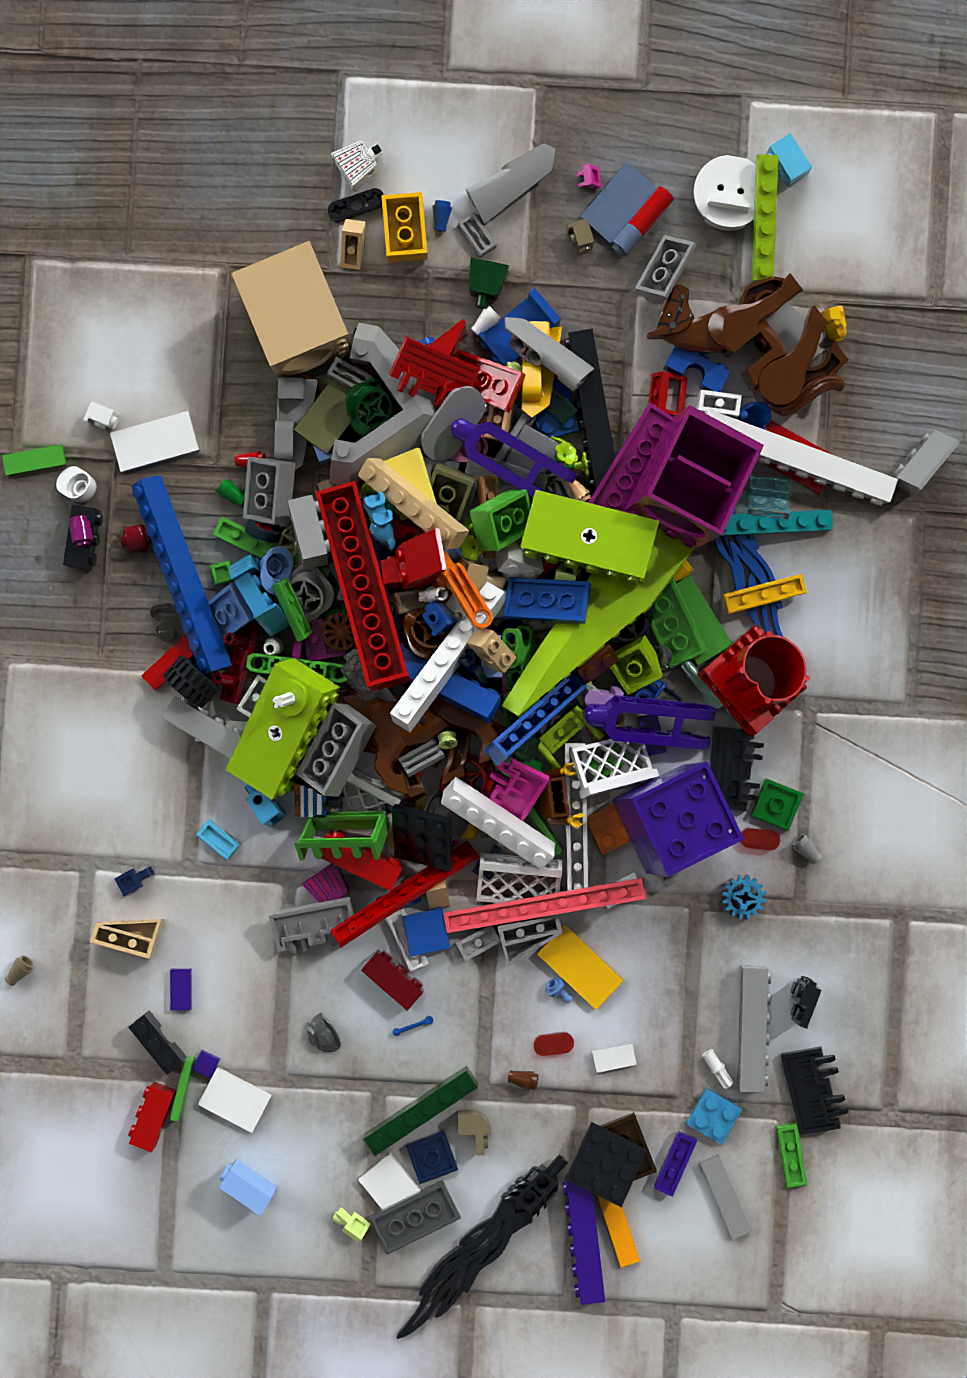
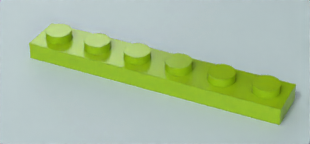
(764, 216)

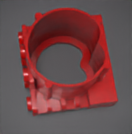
(740, 694)

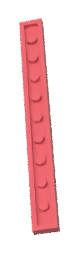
(545, 905)

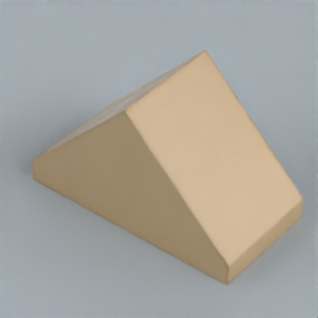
(438, 896)

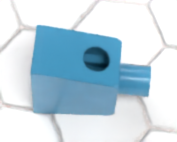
(267, 812)

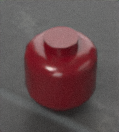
(135, 538)

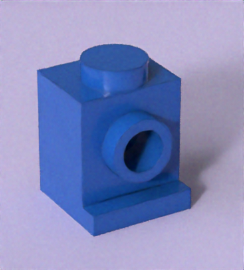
(439, 617)

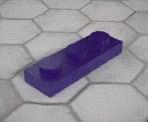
(675, 1163)

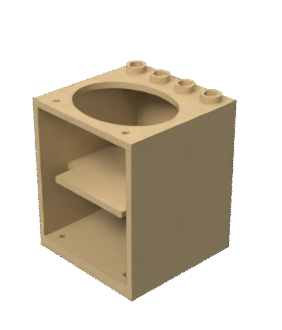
(293, 312)

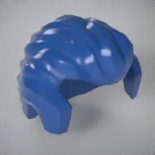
(755, 414)

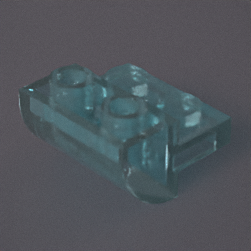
(768, 497)

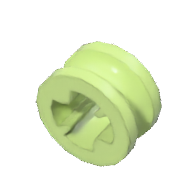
(447, 740)

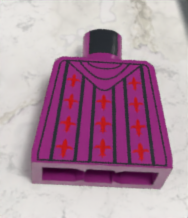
(327, 884)

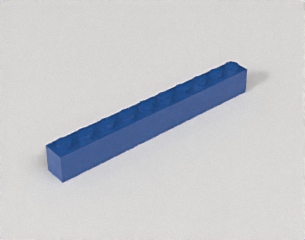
(181, 575)

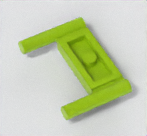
(562, 732)

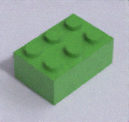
(501, 520)

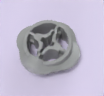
(314, 588)

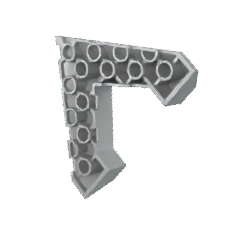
(397, 435)

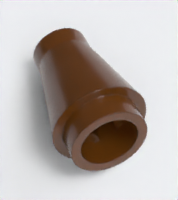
(525, 1079)

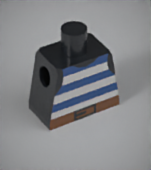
(311, 802)

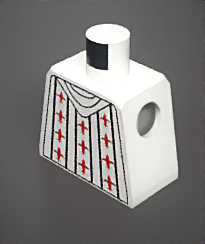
(357, 163)

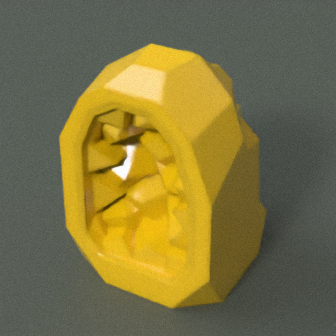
(836, 323)

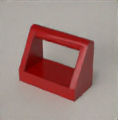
(659, 391)

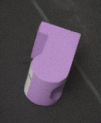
(592, 695)

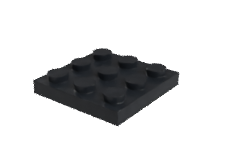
(422, 837)
(606, 1164)

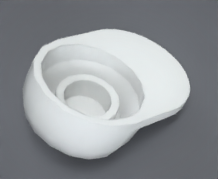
(76, 484)

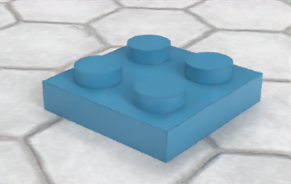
(714, 1115)

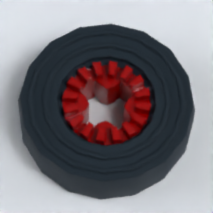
(263, 531)

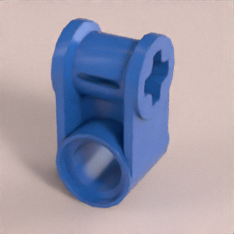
(650, 691)

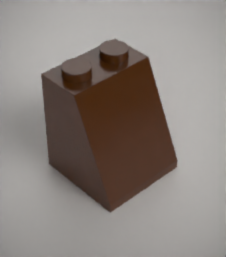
(597, 664)

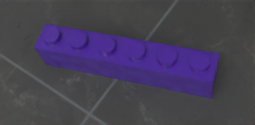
(585, 1244)

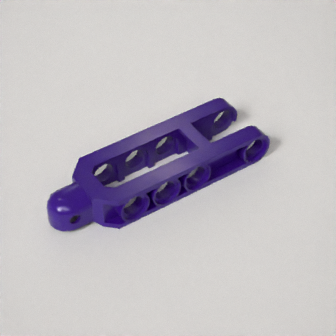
(470, 434)
(606, 717)

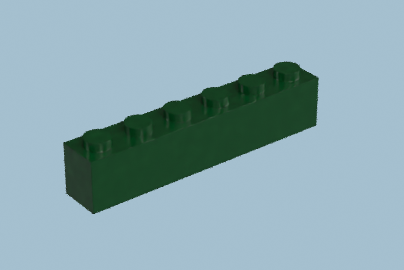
(420, 1111)

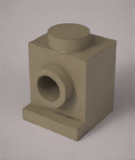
(581, 235)

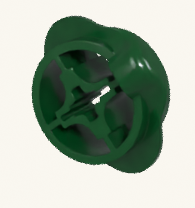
(368, 405)

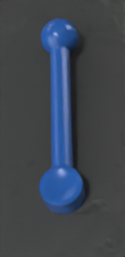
(429, 1020)

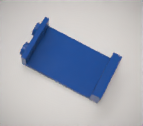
(497, 339)

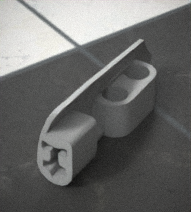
(511, 182)
(540, 348)
(293, 401)

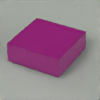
(297, 649)

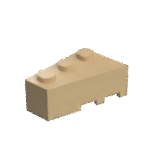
(132, 936)

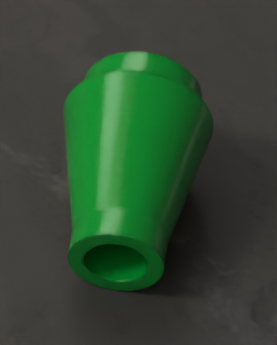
(230, 492)

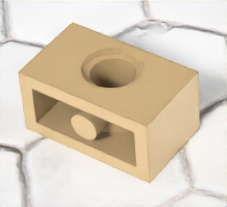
(491, 650)

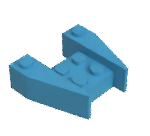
(265, 611)

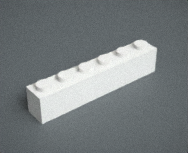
(498, 823)

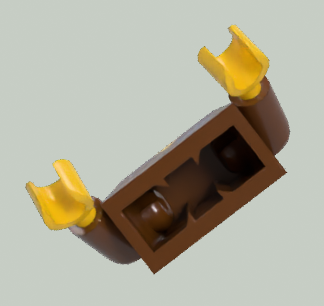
(554, 800)

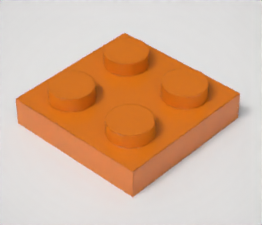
(607, 829)

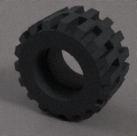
(190, 682)

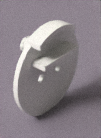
(726, 208)

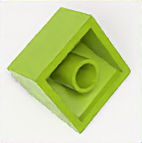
(636, 665)

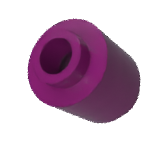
(81, 531)

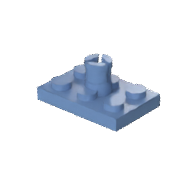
(230, 610)

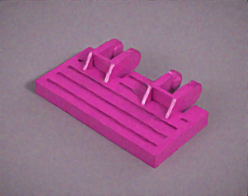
(521, 787)

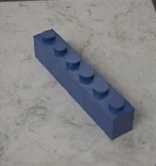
(458, 691)
(535, 718)

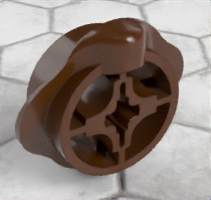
(421, 648)

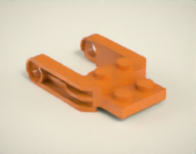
(459, 584)

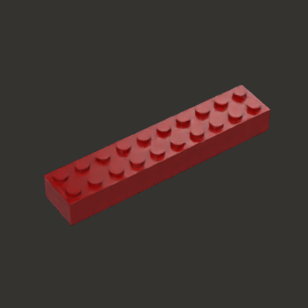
(362, 586)

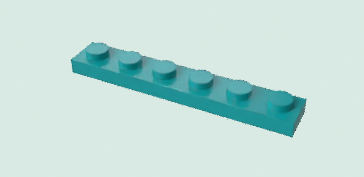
(797, 522)

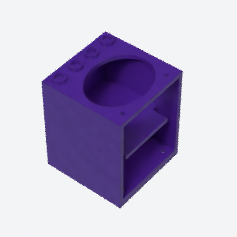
(677, 819)

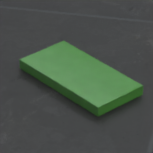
(705, 620)
(675, 626)

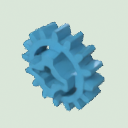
(742, 905)

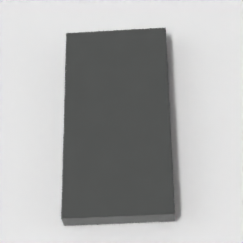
(415, 1217)

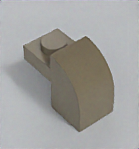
(475, 1123)

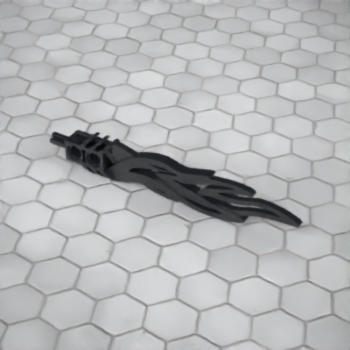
(469, 1245)

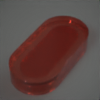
(760, 839)
(553, 1043)

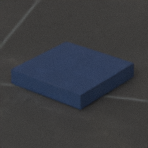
(432, 1156)

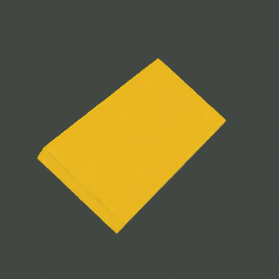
(580, 967)

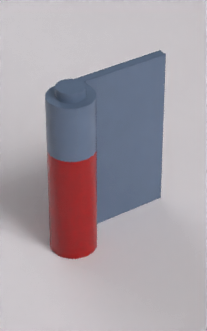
(626, 209)

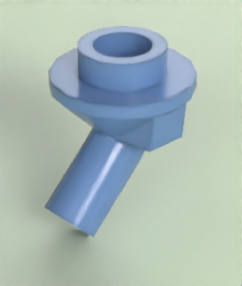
(555, 987)

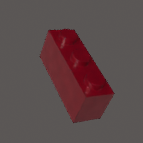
(393, 979)

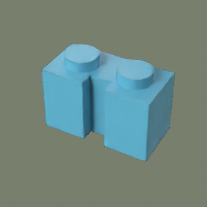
(791, 160)

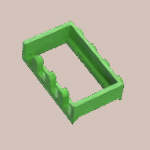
(340, 821)

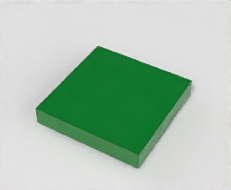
(776, 804)

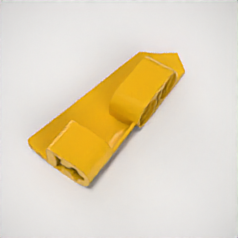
(539, 379)

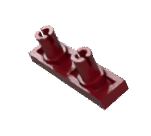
(236, 675)

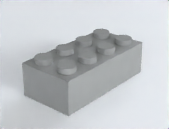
(336, 749)

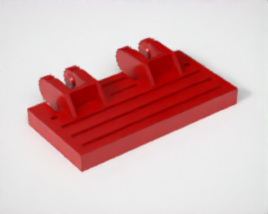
(431, 370)

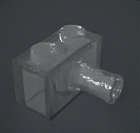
(355, 677)

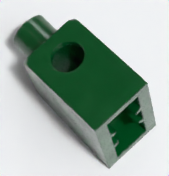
(486, 280)

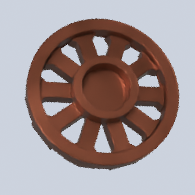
(340, 632)

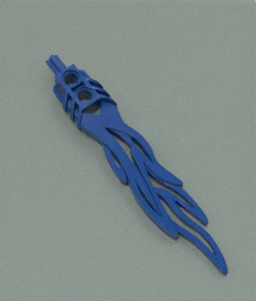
(749, 557)

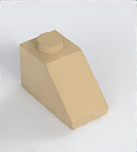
(352, 244)

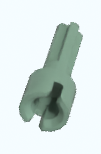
(692, 672)

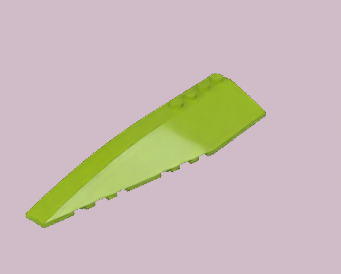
(610, 609)

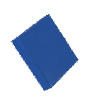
(425, 932)

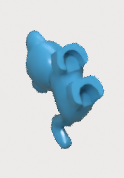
(381, 519)

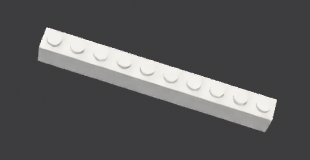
(816, 464)

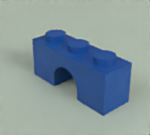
(713, 374)

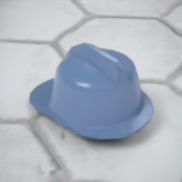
(275, 566)

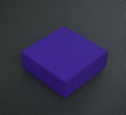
(206, 1063)

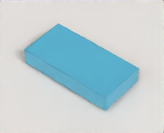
(218, 839)

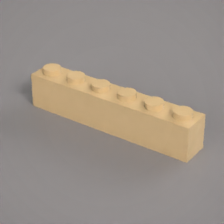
(412, 502)

